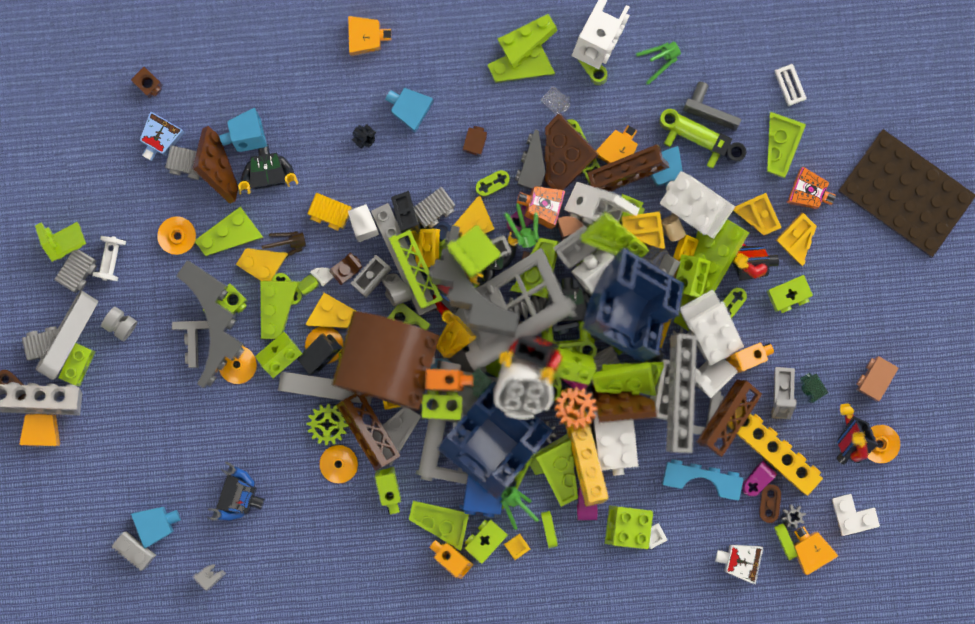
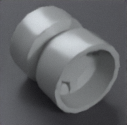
(119, 324)

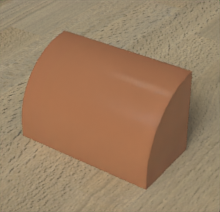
(568, 225)

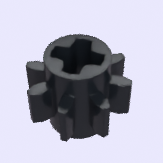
(363, 136)

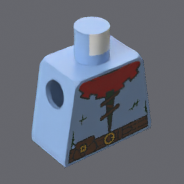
(159, 135)

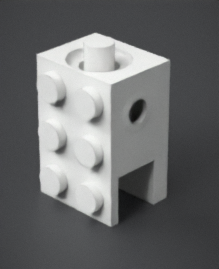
(595, 45)
(588, 203)
(697, 204)
(591, 269)
(713, 326)
(615, 445)

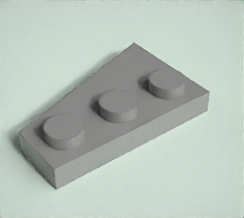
(398, 430)

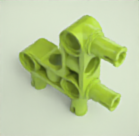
(572, 345)

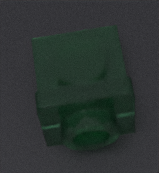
(481, 383)

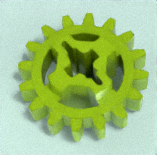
(327, 433)

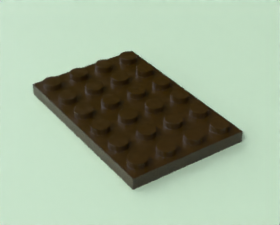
(907, 193)

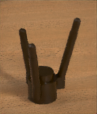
(295, 240)

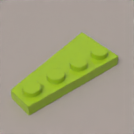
(612, 237)

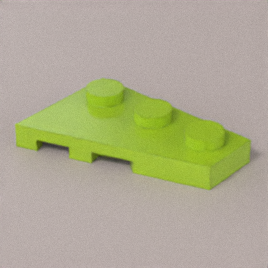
(524, 39)
(533, 277)
(630, 378)
(559, 470)
(441, 521)

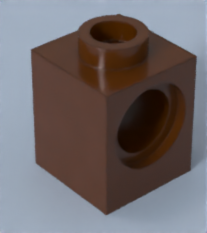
(144, 75)
(475, 141)

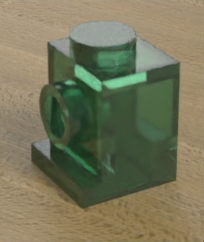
(813, 387)

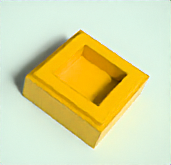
(517, 546)

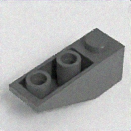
(533, 168)

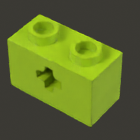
(798, 286)
(278, 354)
(575, 367)
(495, 534)

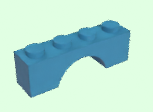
(678, 475)

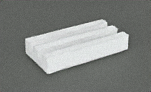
(795, 100)

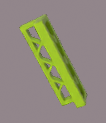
(408, 271)

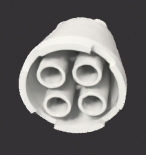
(520, 389)

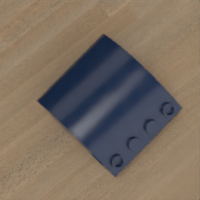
(633, 305)
(492, 444)

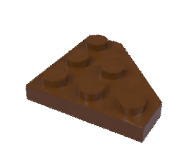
(565, 153)
(213, 165)
(623, 406)

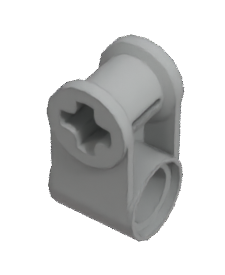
(396, 289)

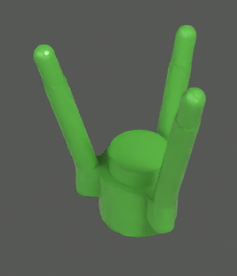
(670, 51)
(527, 237)
(511, 497)

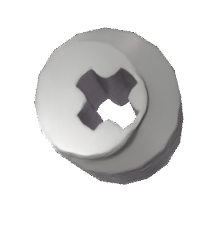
(523, 309)

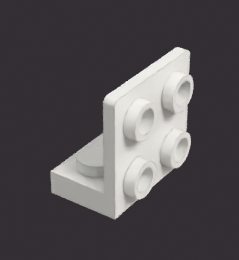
(714, 377)

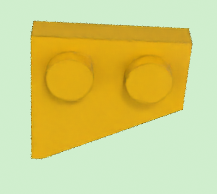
(475, 215)
(646, 228)
(261, 263)
(330, 313)
(454, 337)

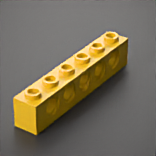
(586, 462)
(812, 475)

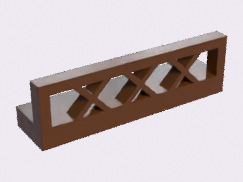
(628, 169)
(724, 413)
(363, 435)

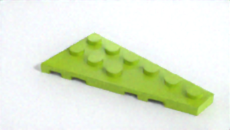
(721, 253)

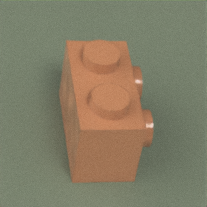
(876, 378)

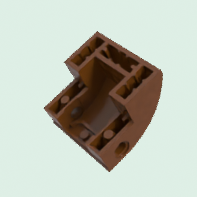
(385, 359)

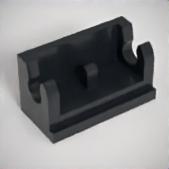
(405, 212)
(319, 353)

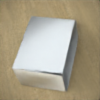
(362, 223)

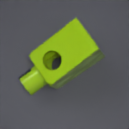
(387, 482)

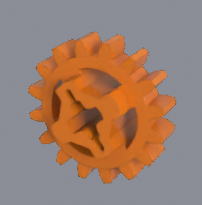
(572, 401)

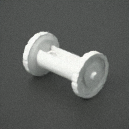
(109, 258)

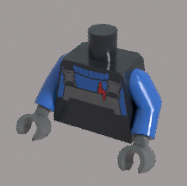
(236, 495)

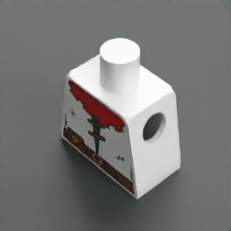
(741, 561)

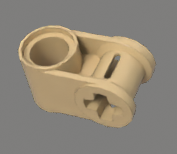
(673, 228)

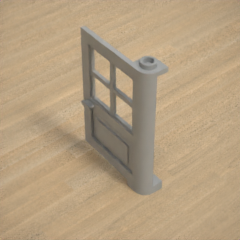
(489, 346)
(435, 429)

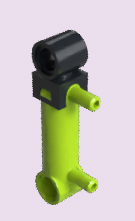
(717, 143)

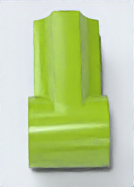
(591, 70)

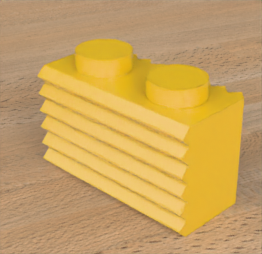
(329, 211)

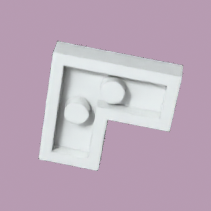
(850, 520)

